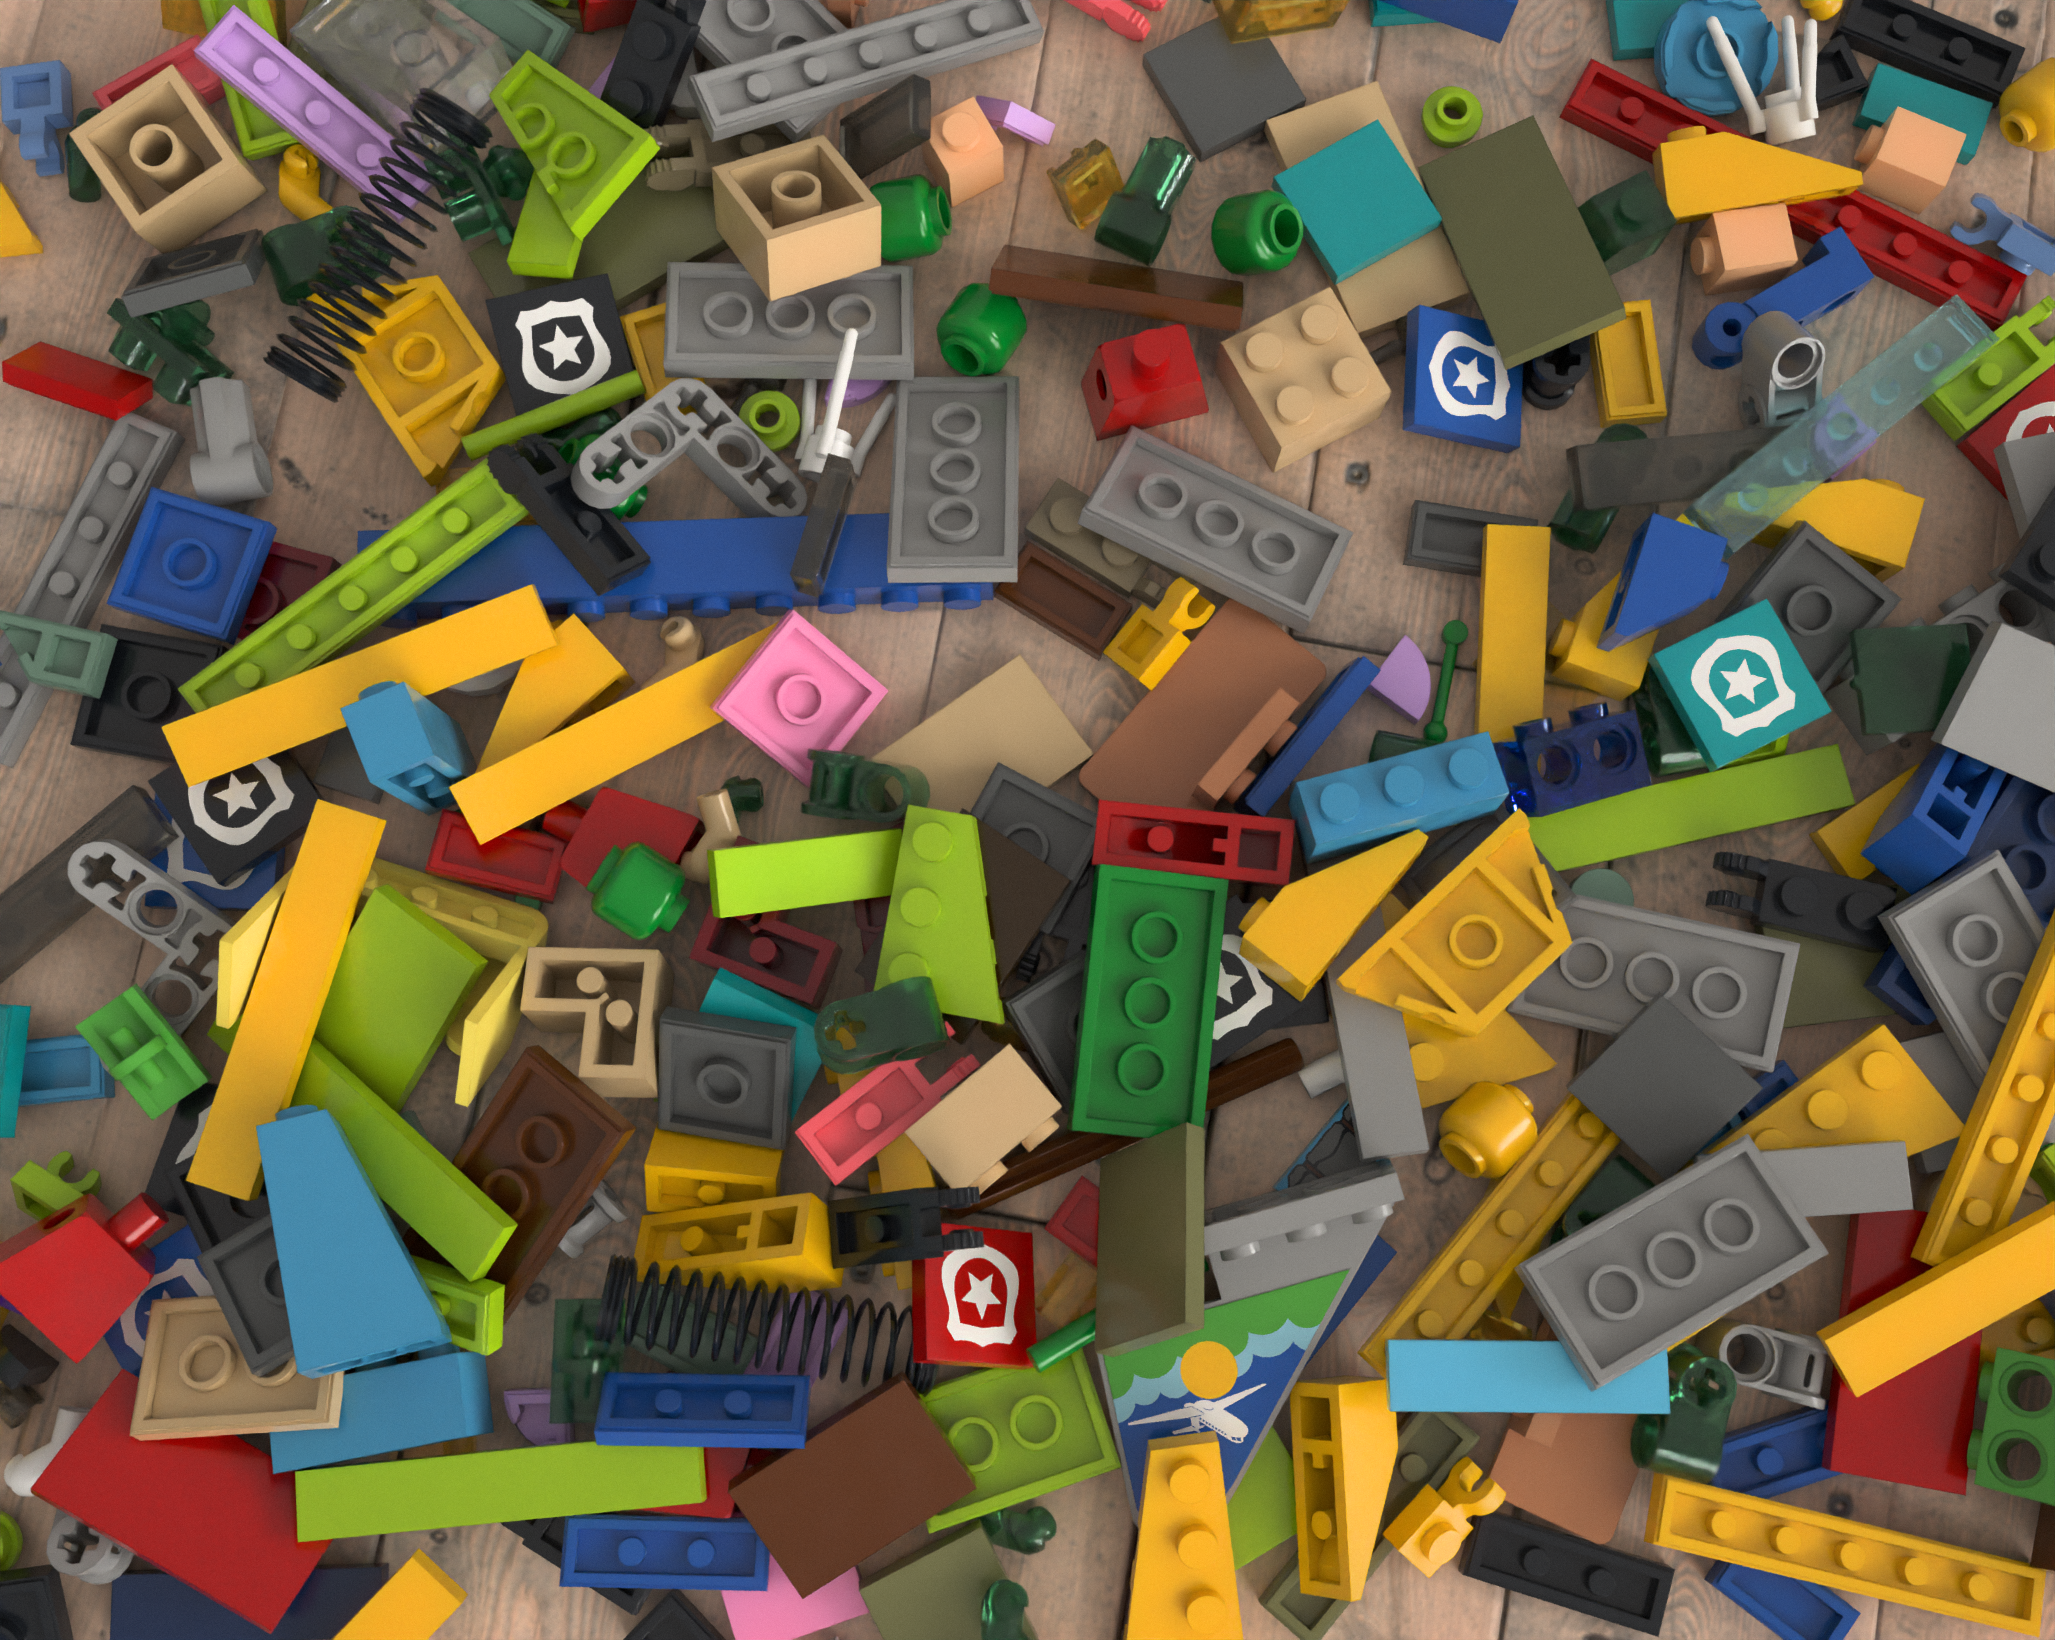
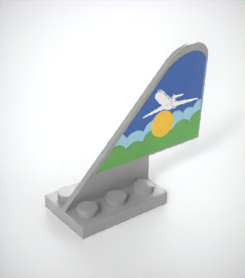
(1280, 1278)

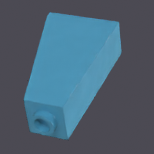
(340, 1257)

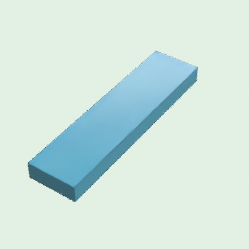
(1512, 1379)

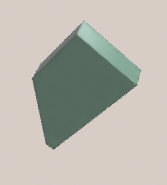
(60, 654)

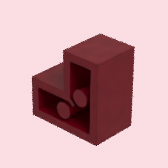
(769, 952)

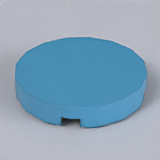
(1691, 66)

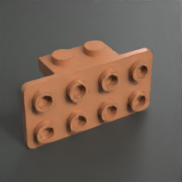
(1208, 717)
(1568, 1466)

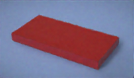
(1921, 1420)
(186, 1506)

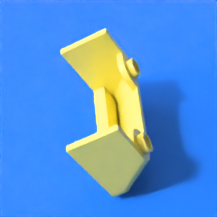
(485, 922)

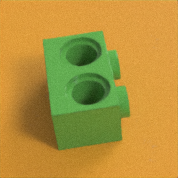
(2010, 1425)

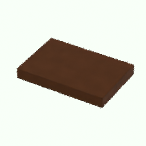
(854, 1486)

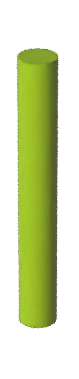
(554, 414)

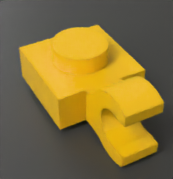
(1155, 639)
(1435, 1522)

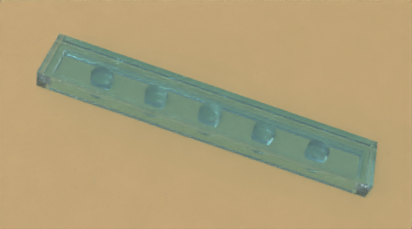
(1842, 425)

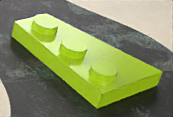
(572, 139)
(940, 915)

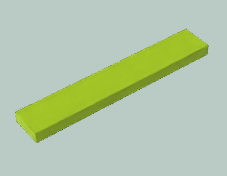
(363, 590)
(1695, 809)
(401, 1163)
(493, 1487)

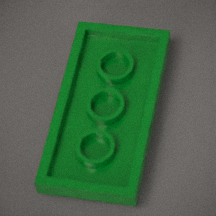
(1147, 1001)

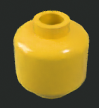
(2029, 109)
(1487, 1129)

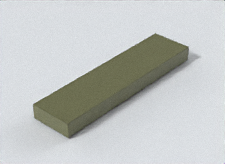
(1426, 1454)

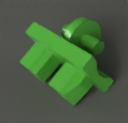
(143, 1052)

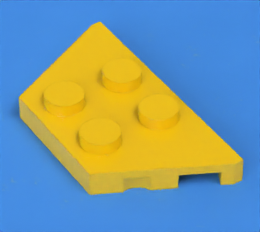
(423, 369)
(1469, 939)
(1452, 1061)

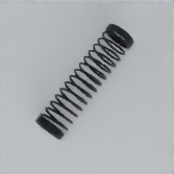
(455, 121)
(620, 1269)

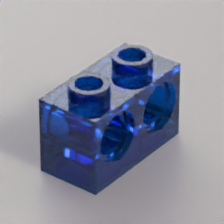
(1572, 770)

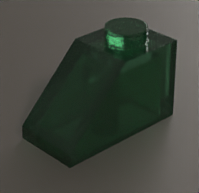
(1627, 221)

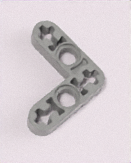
(683, 435)
(176, 939)

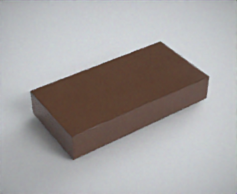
(1064, 601)

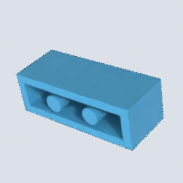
(409, 745)
(1397, 796)
(396, 1409)

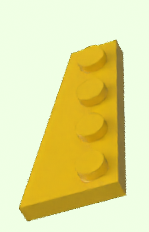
(1853, 1097)
(1184, 1554)

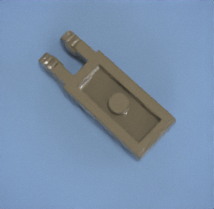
(704, 154)
(1117, 566)

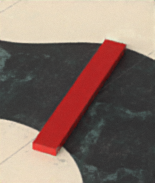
(1886, 239)

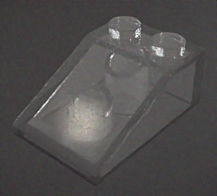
(398, 46)

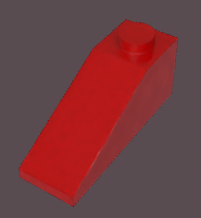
(1195, 842)

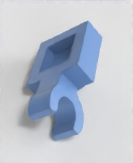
(35, 104)
(2022, 243)

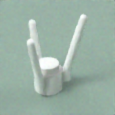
(1787, 113)
(828, 438)

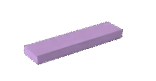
(304, 105)

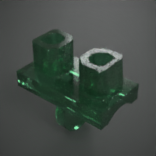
(502, 175)
(174, 336)
(579, 1361)

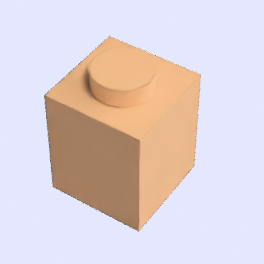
(963, 152)
(1908, 159)
(1744, 249)

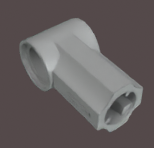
(229, 458)

